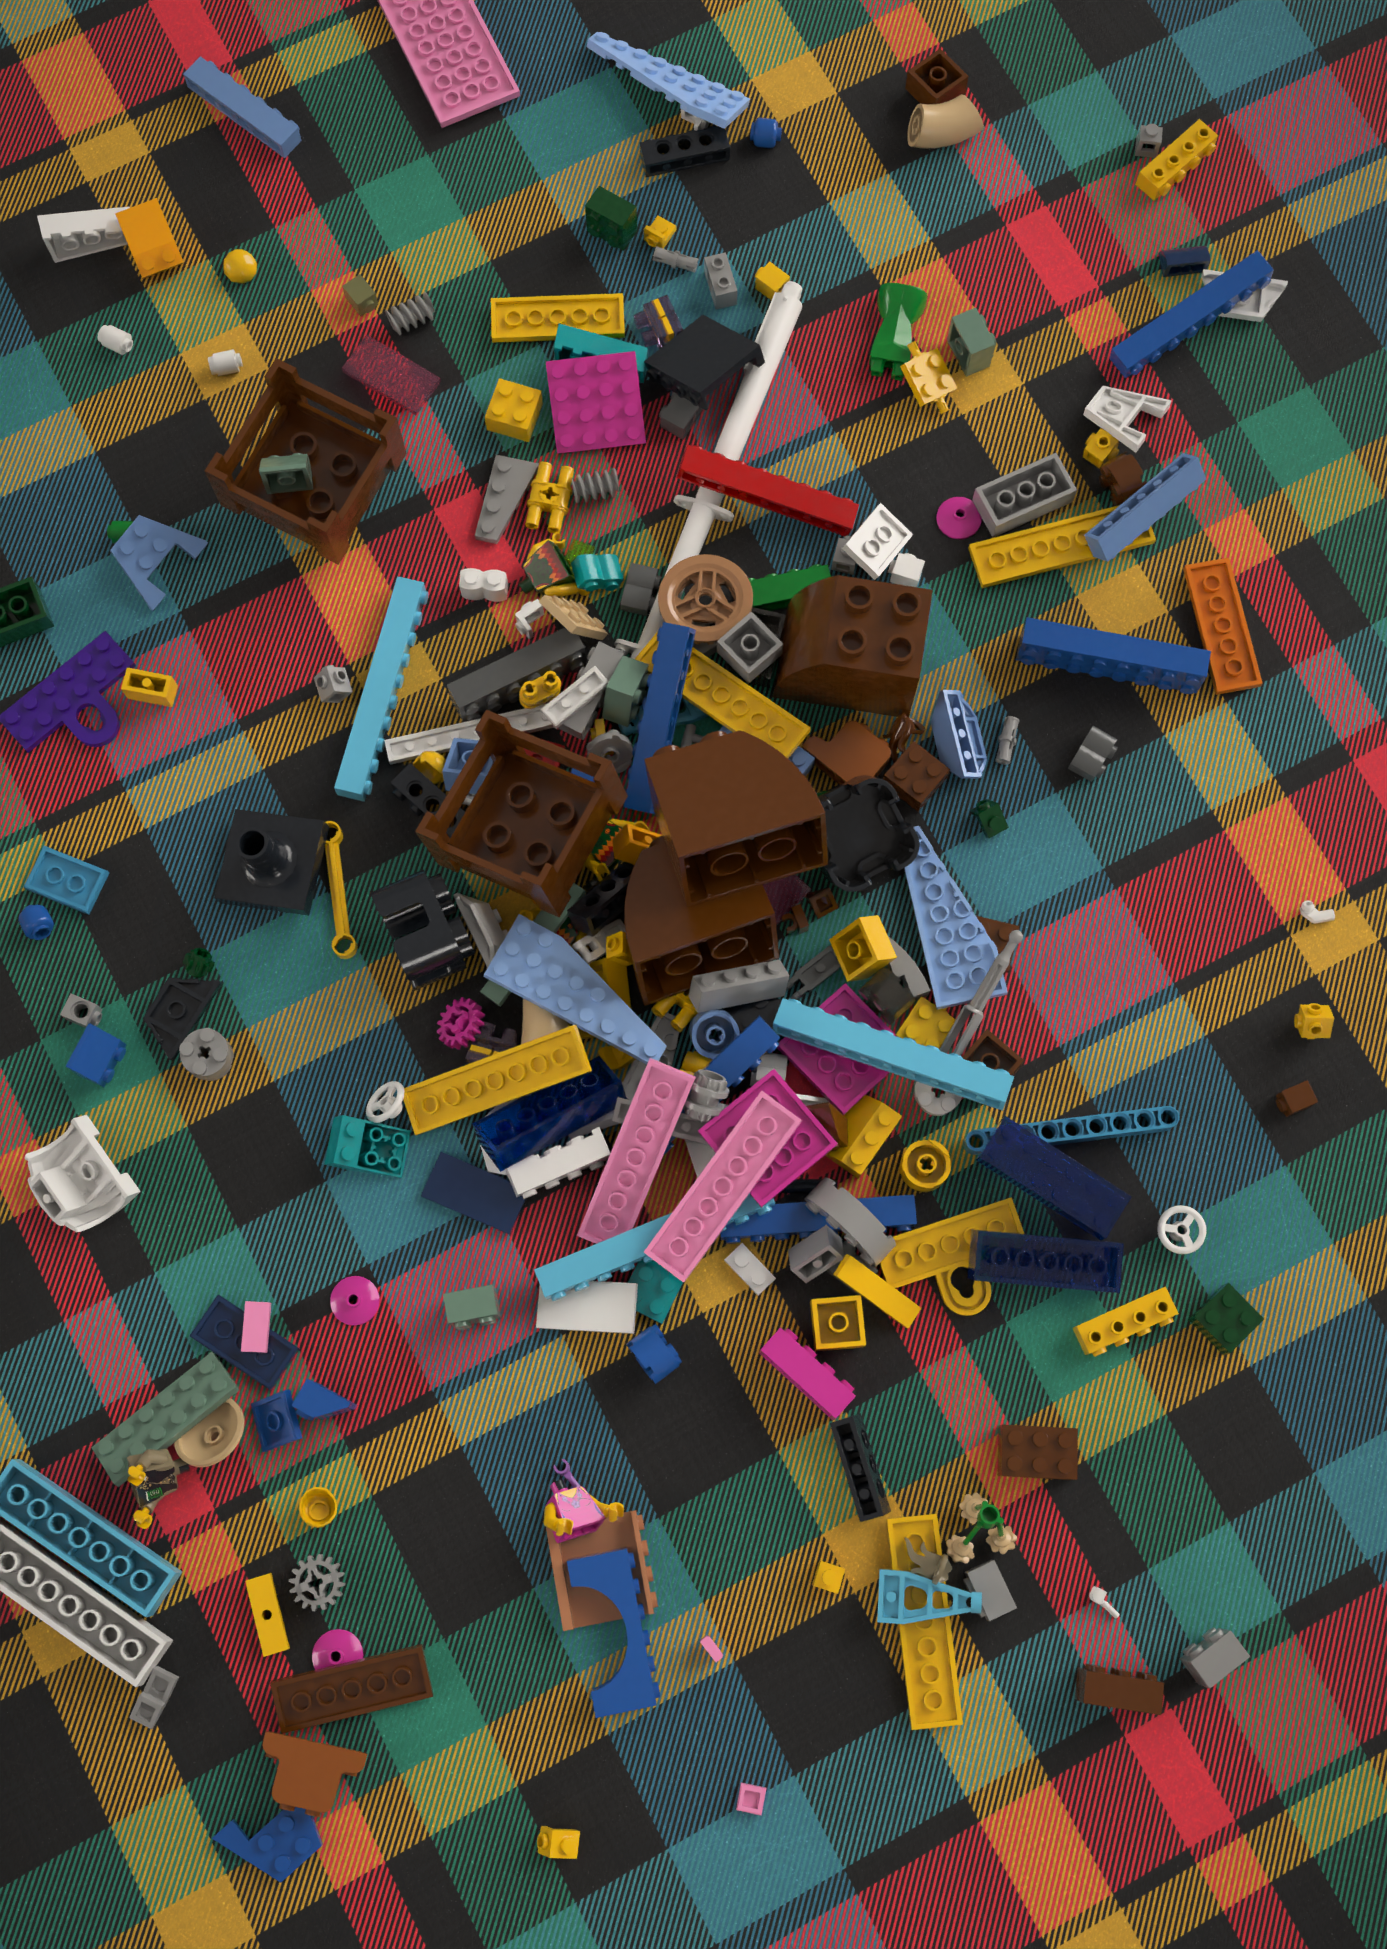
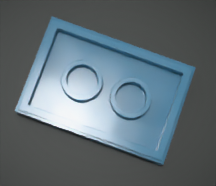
(66, 880)

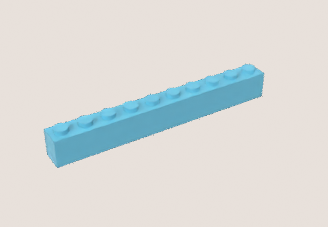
(380, 689)
(893, 1053)
(616, 1254)

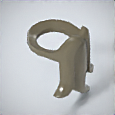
(932, 1565)

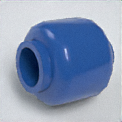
(765, 132)
(36, 922)

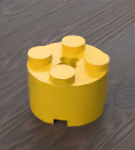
(919, 1153)

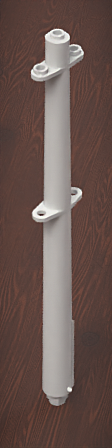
(756, 381)

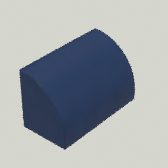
(1184, 261)

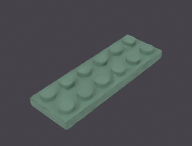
(166, 1416)

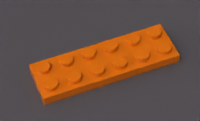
(1222, 625)

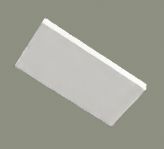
(597, 1308)

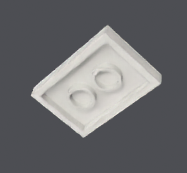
(877, 541)

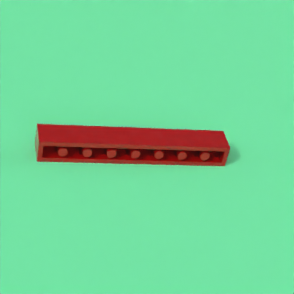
(767, 490)

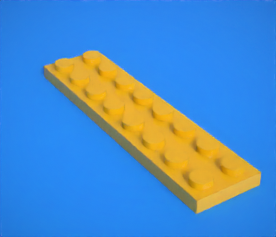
(1041, 549)
(735, 702)
(496, 1080)
(927, 1643)

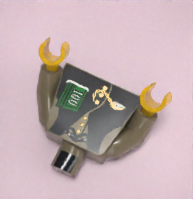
(152, 1478)

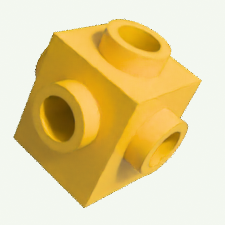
(1100, 448)
(1314, 1021)

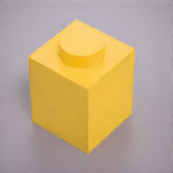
(770, 280)
(828, 1577)

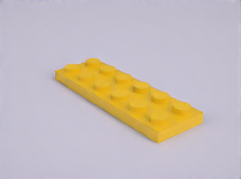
(538, 317)

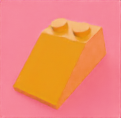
(149, 238)

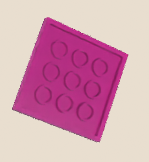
(595, 402)
(835, 1076)
(801, 1151)

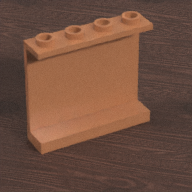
(586, 1605)

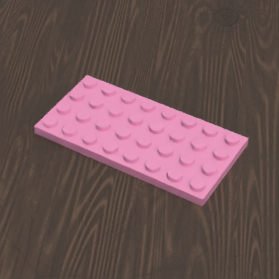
(451, 56)

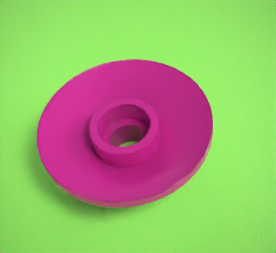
(955, 526)
(366, 1305)
(336, 1640)

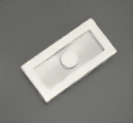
(750, 1269)

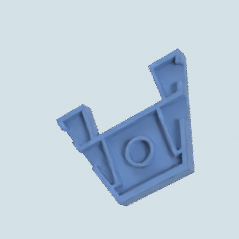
(145, 547)

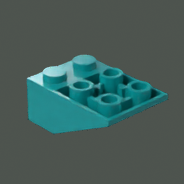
(367, 1147)

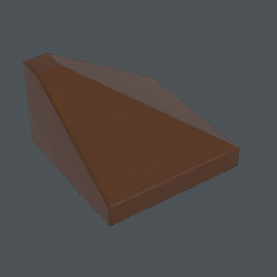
(821, 902)

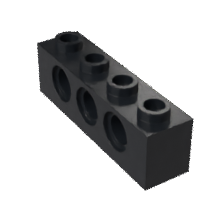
(677, 159)
(412, 779)
(601, 902)
(860, 1467)

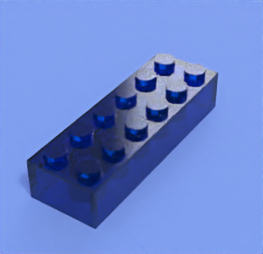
(548, 1115)
(1053, 1178)
(1045, 1261)

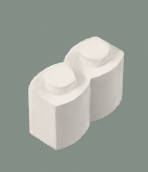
(488, 584)

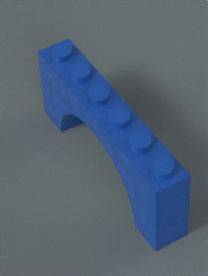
(633, 1683)

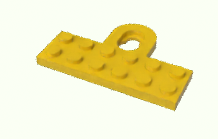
(943, 1248)

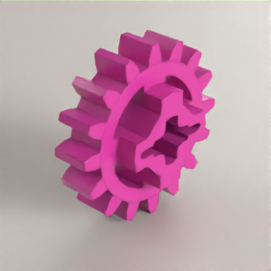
(460, 1023)

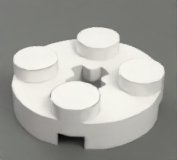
(934, 1105)

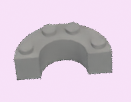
(853, 1219)

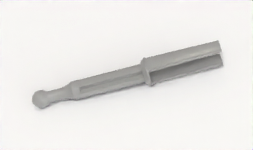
(980, 998)

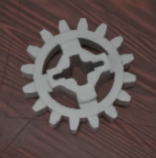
(319, 1594)

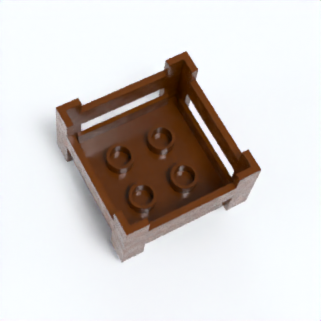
(344, 462)
(528, 819)

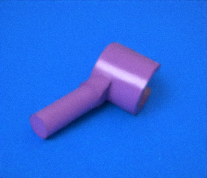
(567, 1474)

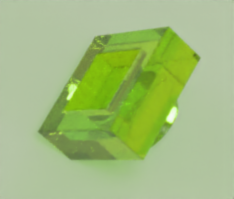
(578, 548)

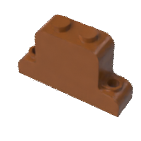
(850, 753)
(309, 1771)

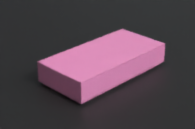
(256, 1327)

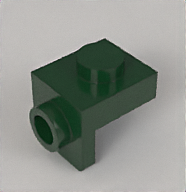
(990, 817)

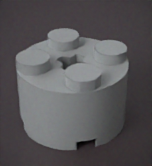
(193, 1054)

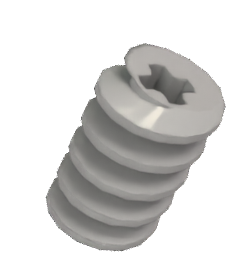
(410, 313)
(595, 485)

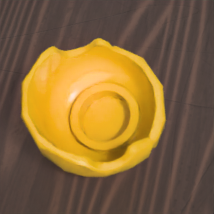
(240, 266)
(431, 765)
(317, 1507)

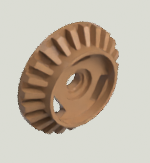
(707, 575)

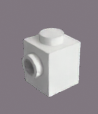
(906, 570)

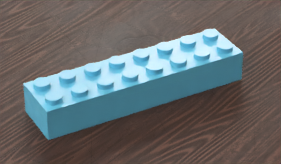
(85, 1538)

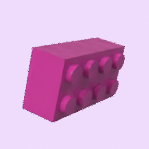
(807, 1374)

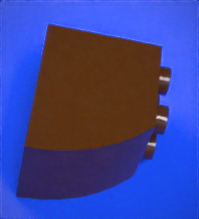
(854, 645)
(734, 815)
(681, 941)

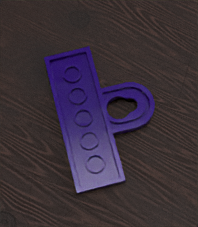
(67, 692)

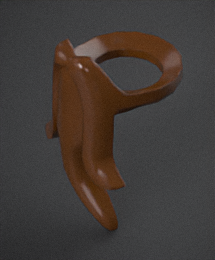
(900, 732)

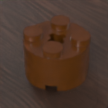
(1121, 477)

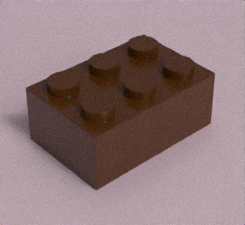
(1037, 1452)
(1119, 1689)

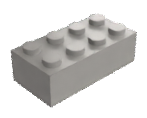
(1024, 495)

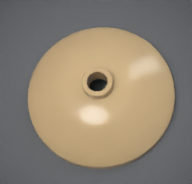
(213, 1436)

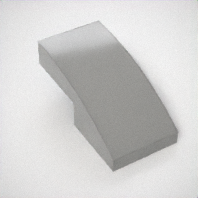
(154, 1697)

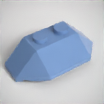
(958, 735)

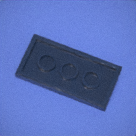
(473, 1193)
(222, 1334)

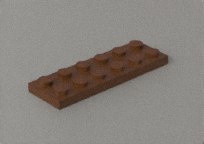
(351, 1688)

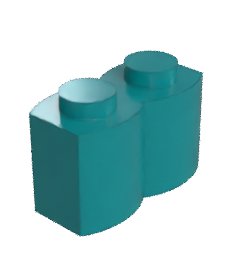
(597, 572)

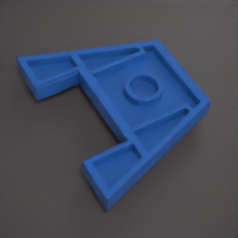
(278, 1846)

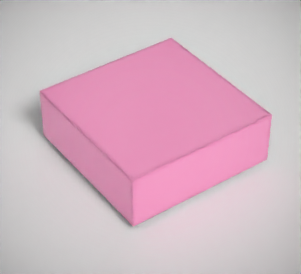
(711, 1648)
(751, 1798)

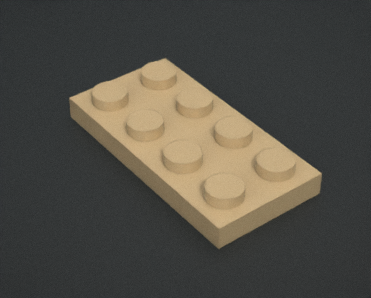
(574, 617)

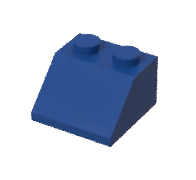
(96, 1055)
(320, 1402)

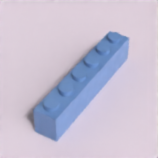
(242, 106)
(1145, 507)

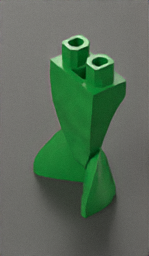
(899, 307)

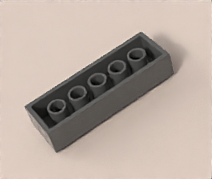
(502, 680)

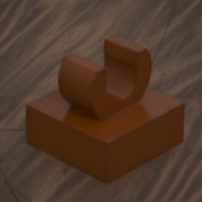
(798, 918)

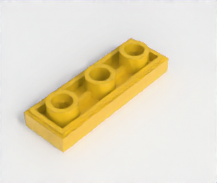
(272, 1630)

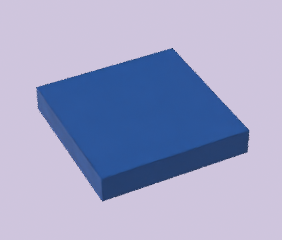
(276, 1420)

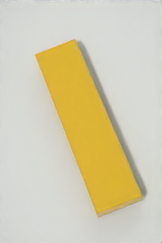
(877, 1291)

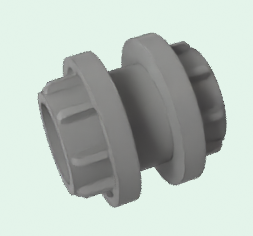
(705, 1094)

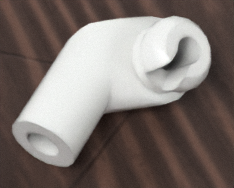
(1313, 915)

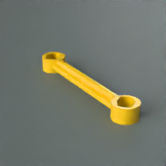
(338, 893)

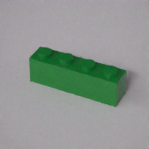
(776, 590)

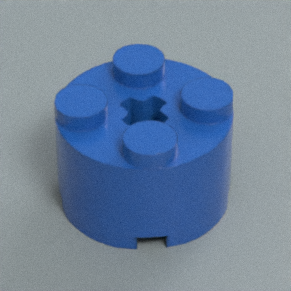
(653, 1353)

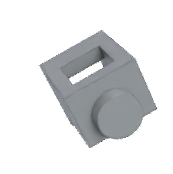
(1148, 135)
(842, 561)

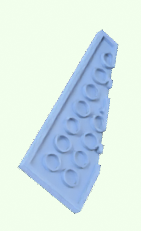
(694, 93)
(951, 936)
(557, 979)

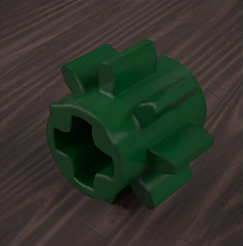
(198, 962)

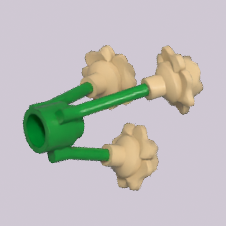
(987, 1516)

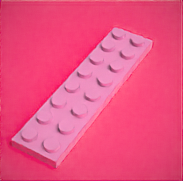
(637, 1152)
(722, 1186)

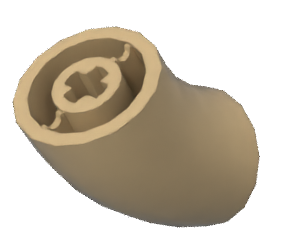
(943, 123)
(538, 1022)

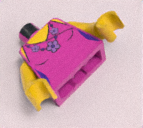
(576, 1512)

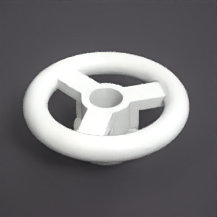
(388, 1104)
(1173, 1232)

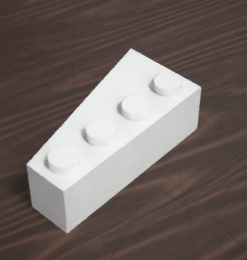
(81, 232)
(558, 1163)

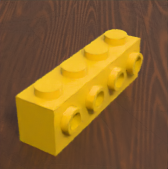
(1176, 160)
(1124, 1321)

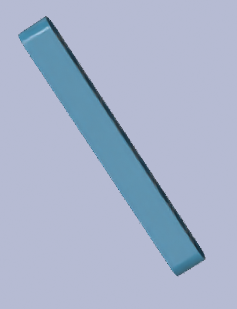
(1083, 1132)

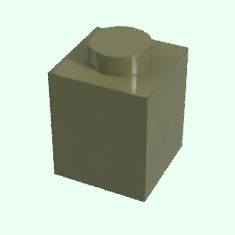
(360, 295)

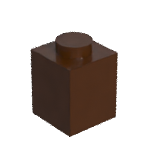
(1296, 1098)

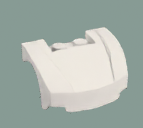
(77, 1179)

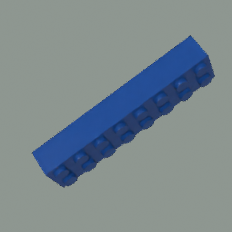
(1112, 655)

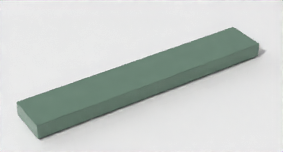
(553, 923)

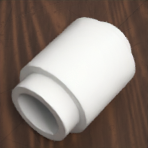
(115, 339)
(225, 362)

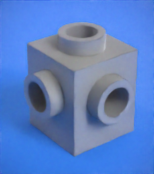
(333, 684)

